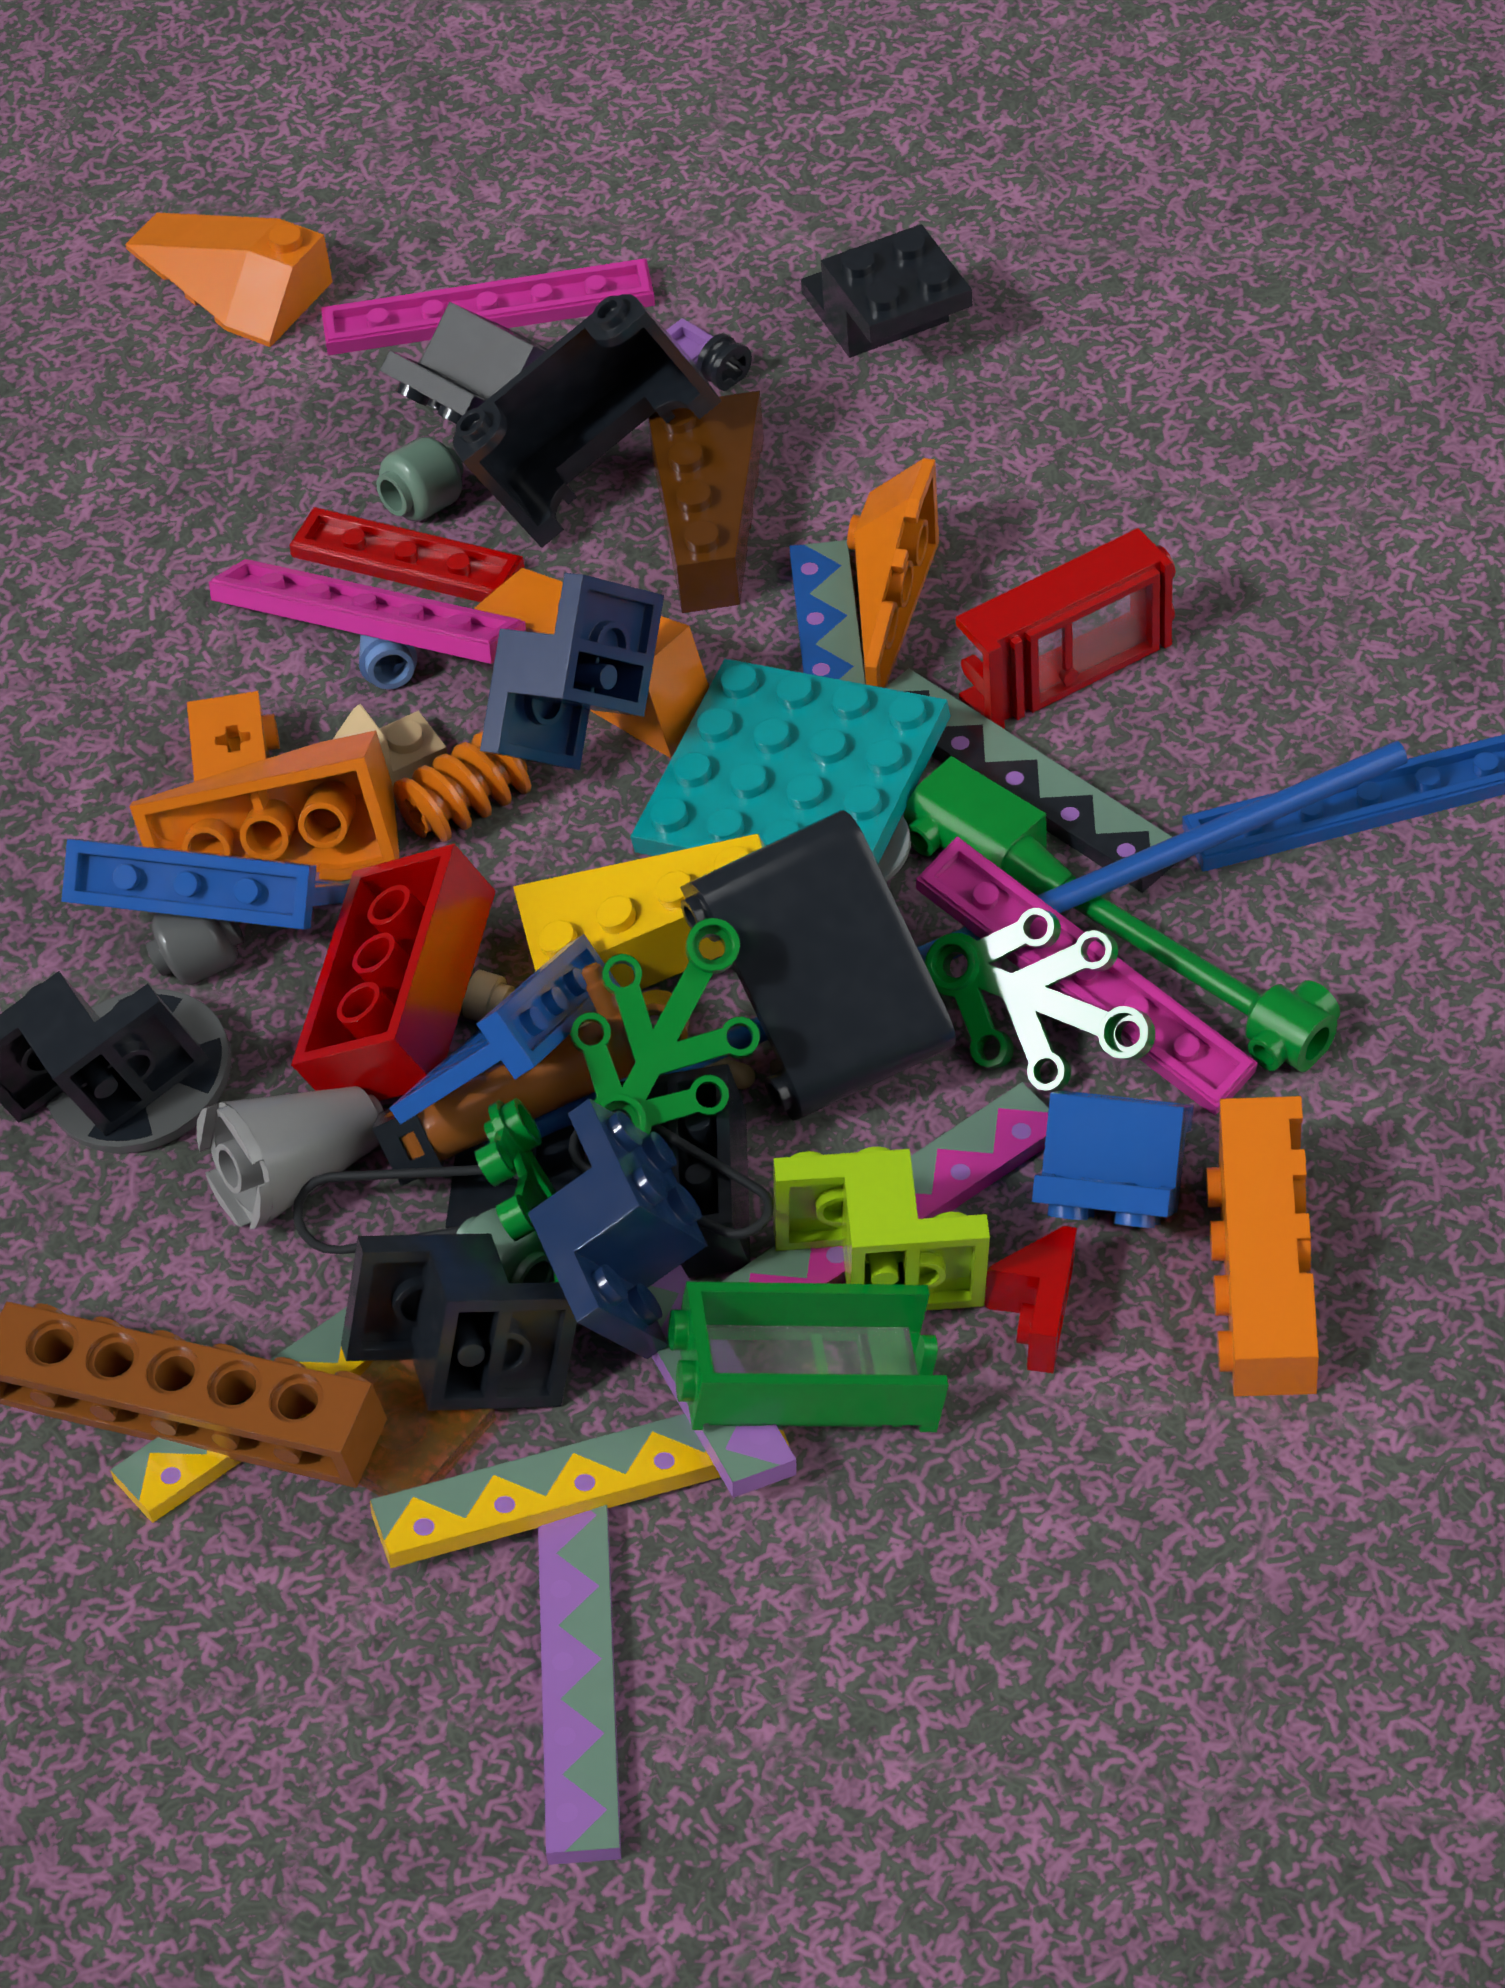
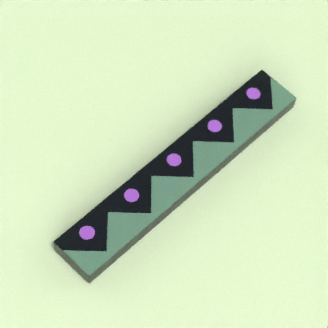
(1072, 806)

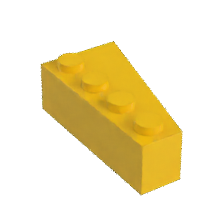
(626, 909)

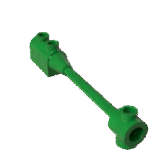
(1013, 836)

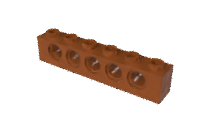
(74, 1368)

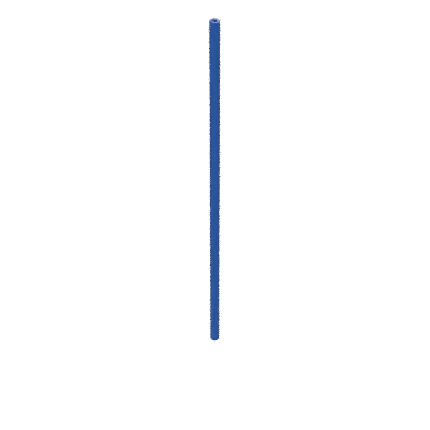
(1132, 868)

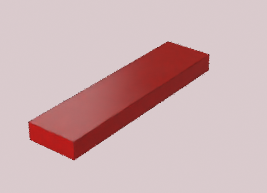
(403, 555)

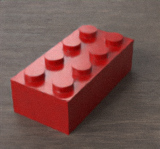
(395, 974)

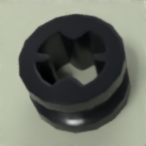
(724, 361)

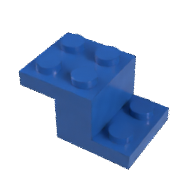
(1112, 1157)

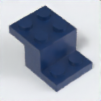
(591, 662)
(618, 1229)

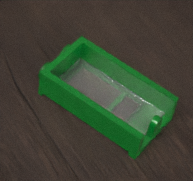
(806, 1355)

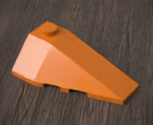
(304, 807)

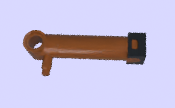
(560, 1078)

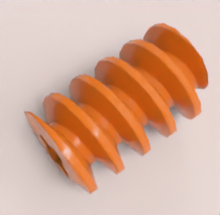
(456, 785)

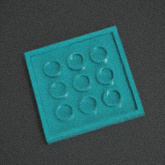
(786, 752)

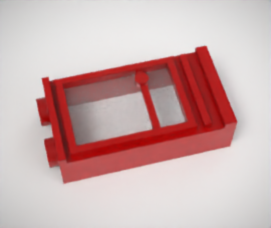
(1068, 627)

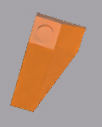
(240, 269)
(893, 554)

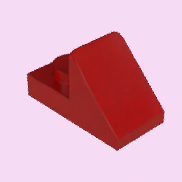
(1036, 1286)

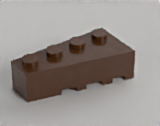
(707, 495)

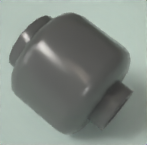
(193, 946)

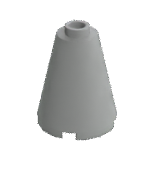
(278, 1143)

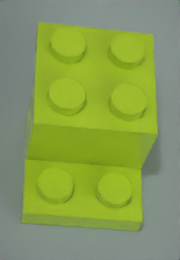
(871, 1211)

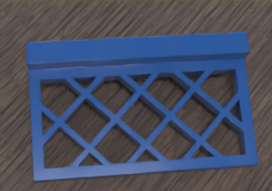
(195, 884)
(516, 1030)

